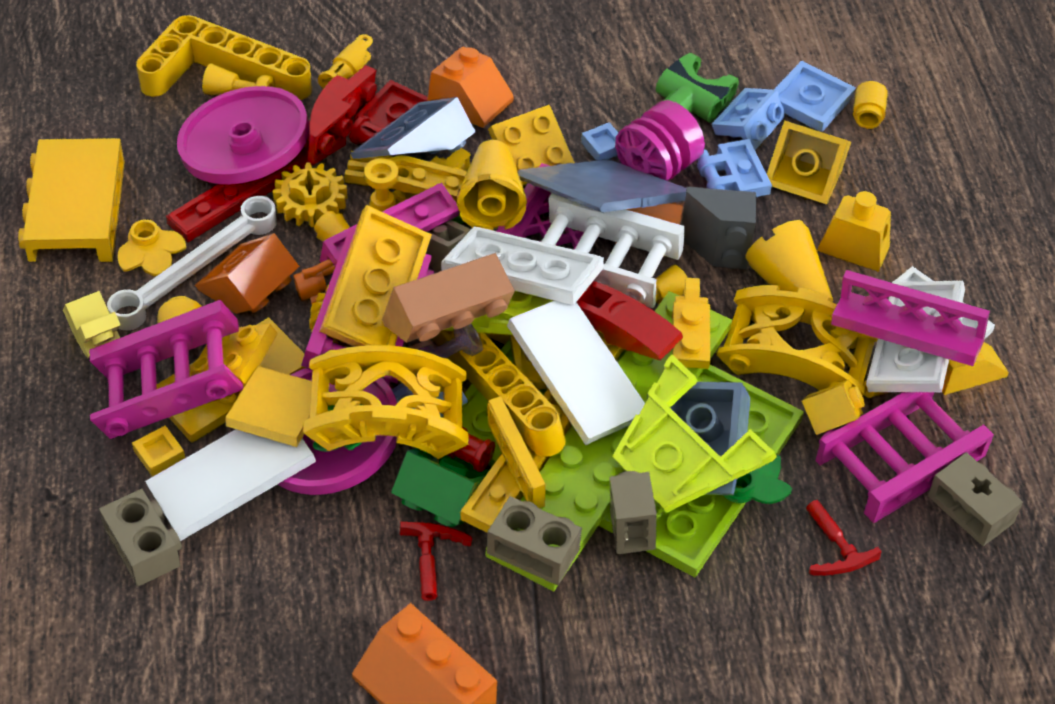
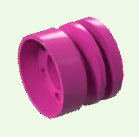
(661, 141)

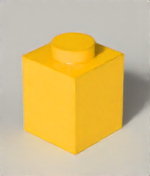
(833, 406)

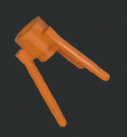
(312, 280)

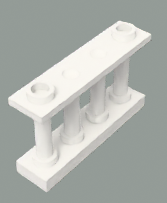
(626, 229)

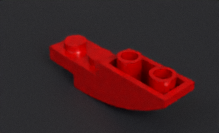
(334, 109)
(628, 322)

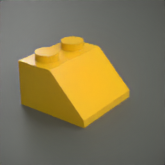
(807, 162)

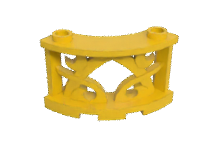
(771, 354)
(352, 423)

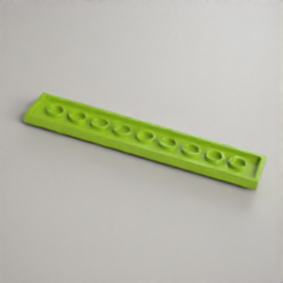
(581, 473)

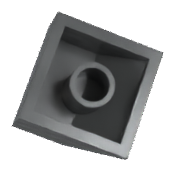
(720, 225)

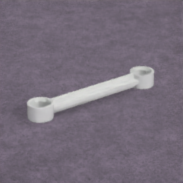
(193, 262)

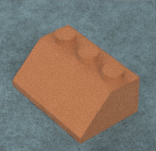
(448, 299)

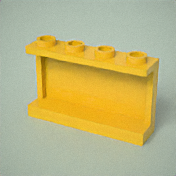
(73, 196)

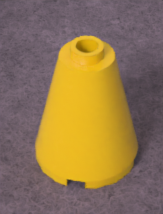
(492, 189)
(789, 259)

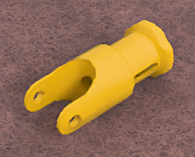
(348, 60)

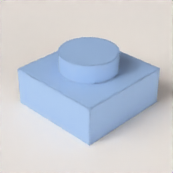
(600, 141)

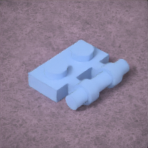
(741, 166)

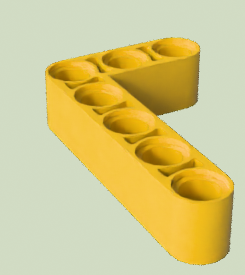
(200, 41)

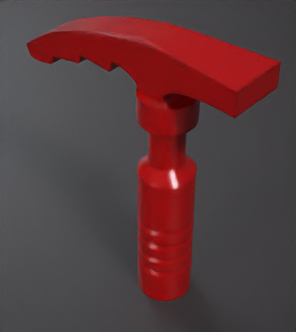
(425, 534)
(852, 559)

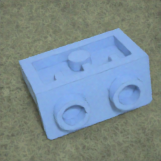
(751, 116)

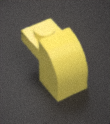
(91, 322)

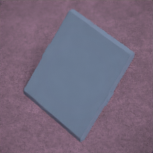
(604, 185)

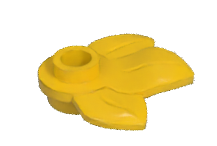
(149, 248)

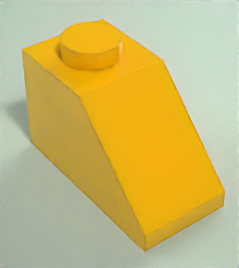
(986, 369)

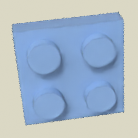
(813, 96)

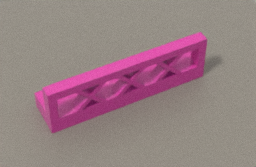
(421, 211)
(910, 323)

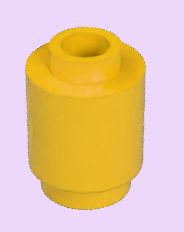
(870, 104)

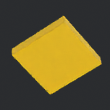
(272, 406)

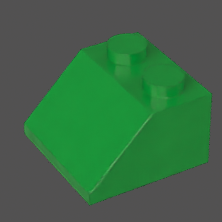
(436, 485)

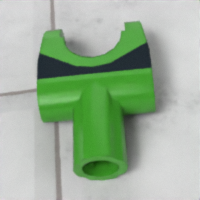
(698, 95)

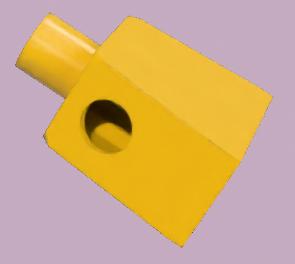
(858, 232)

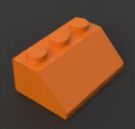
(421, 665)

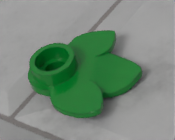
(761, 485)

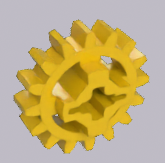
(293, 192)

